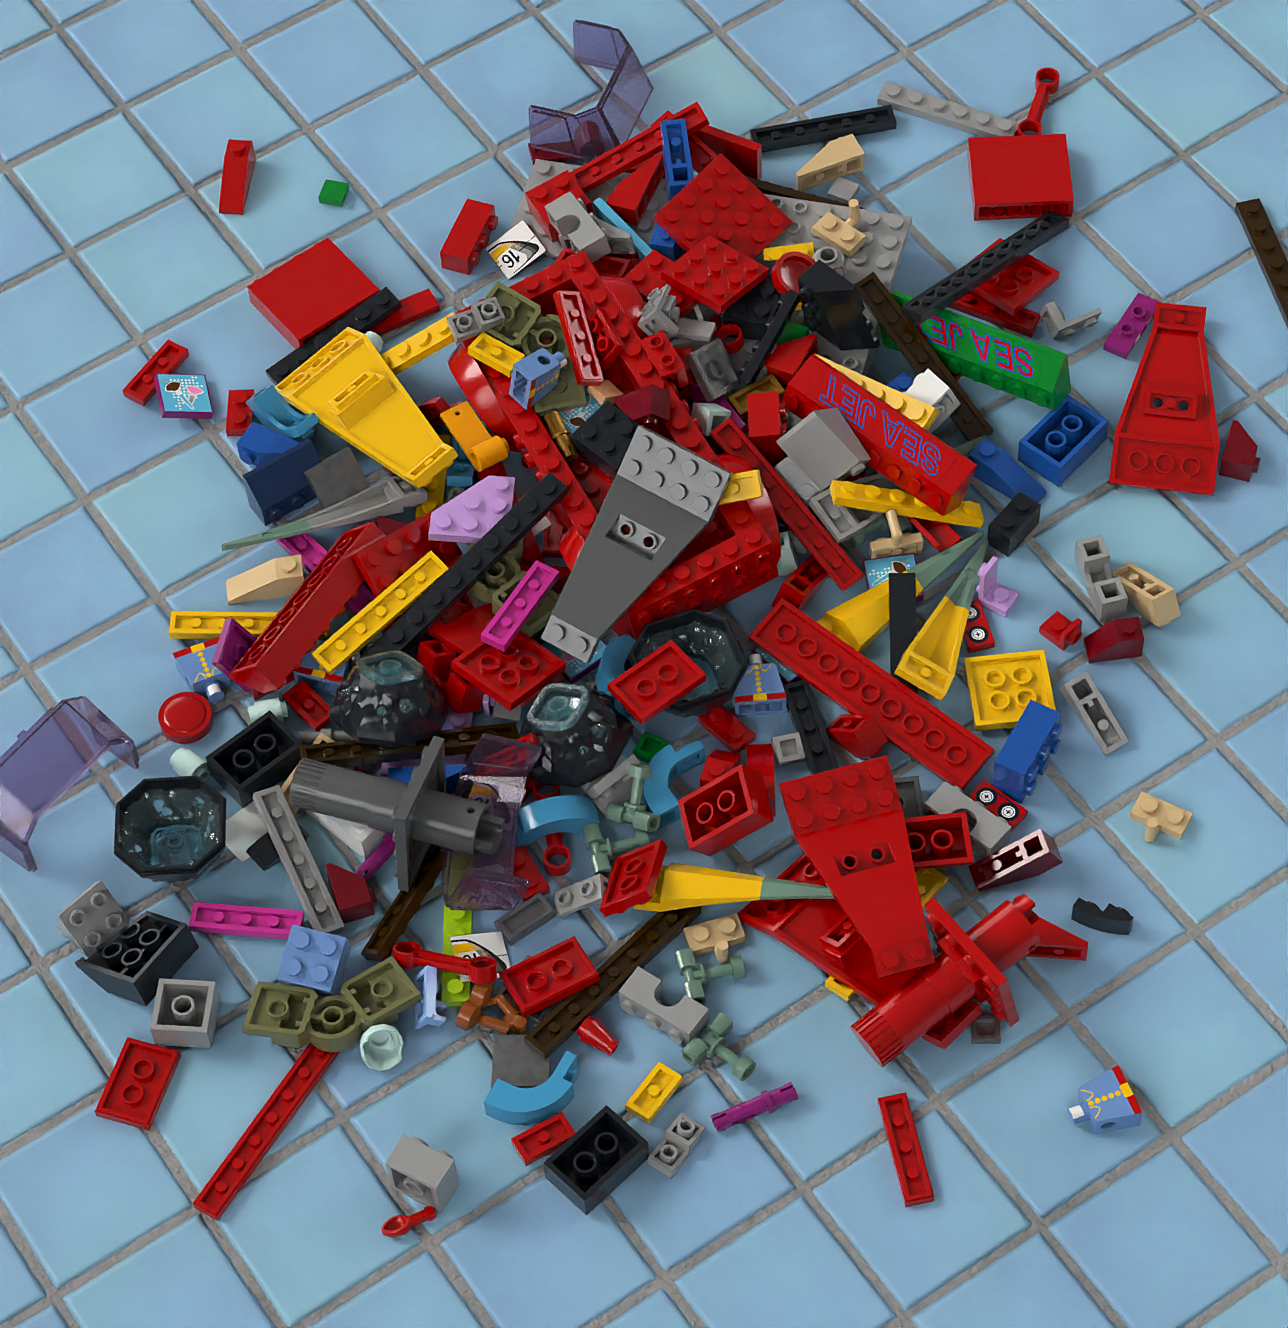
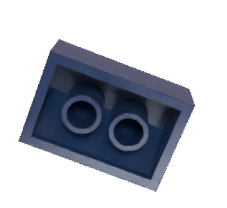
(281, 483)

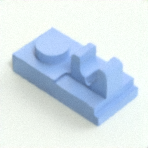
(426, 1009)

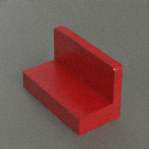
(433, 407)
(936, 533)

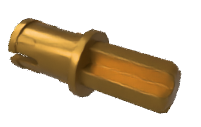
(560, 435)

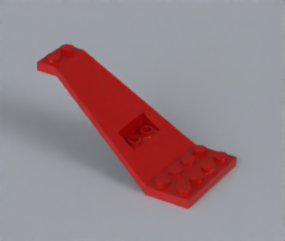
(1165, 444)
(397, 553)
(849, 816)
(830, 941)

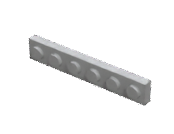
(945, 112)
(298, 860)

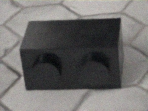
(1013, 524)

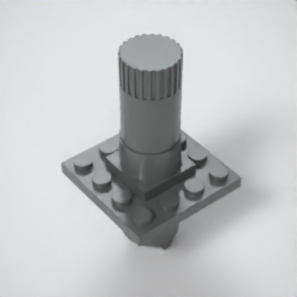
(413, 811)

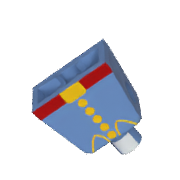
(535, 376)
(199, 672)
(317, 677)
(760, 690)
(1106, 1103)

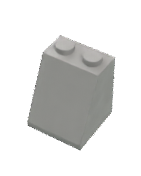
(825, 448)

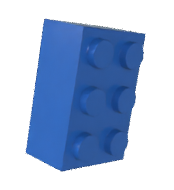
(1062, 440)
(1027, 751)

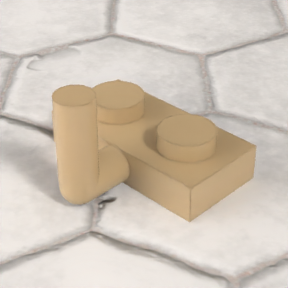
(841, 233)
(898, 544)
(1160, 816)
(715, 936)

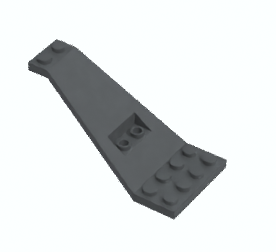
(660, 495)

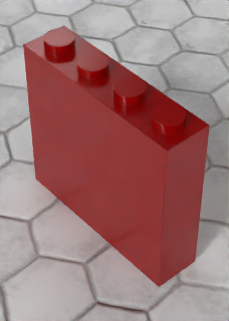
(1019, 176)
(310, 292)

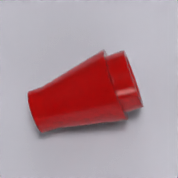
(596, 1035)

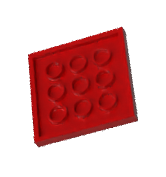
(726, 208)

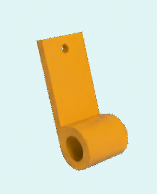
(474, 438)

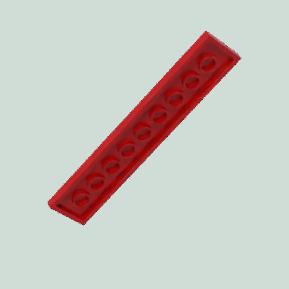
(868, 690)

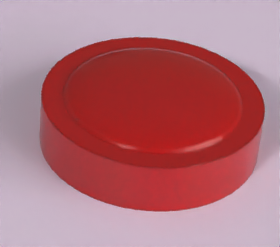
(788, 269)
(185, 717)

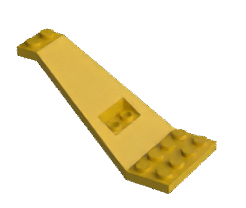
(367, 407)

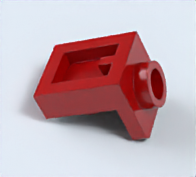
(1061, 630)

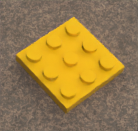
(1004, 685)

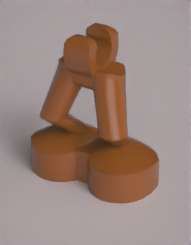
(480, 998)

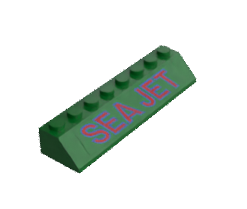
(994, 356)

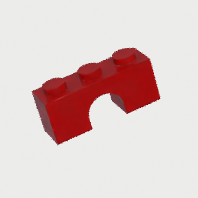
(459, 692)

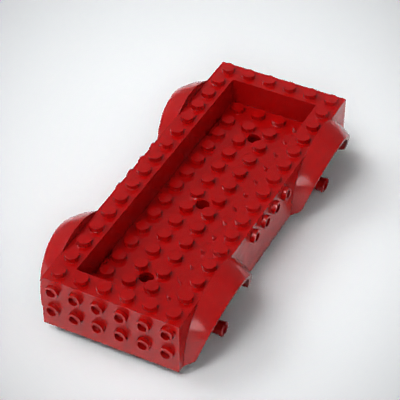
(727, 557)

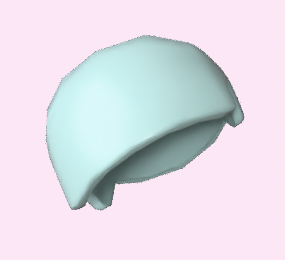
(381, 1047)

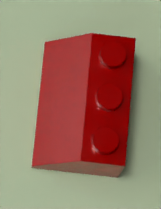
(939, 840)

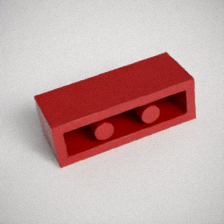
(468, 236)

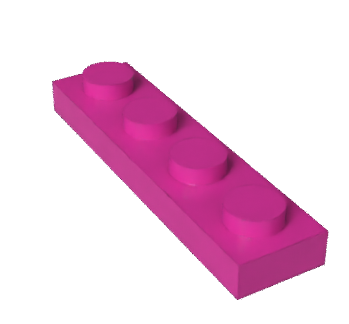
(519, 606)
(244, 920)

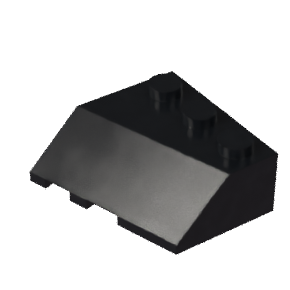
(834, 308)
(141, 955)

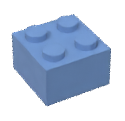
(314, 960)

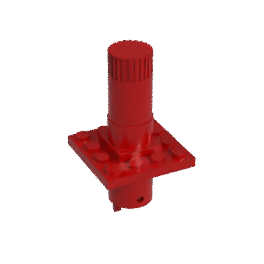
(965, 968)

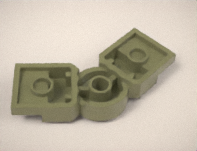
(526, 331)
(503, 579)
(334, 1023)

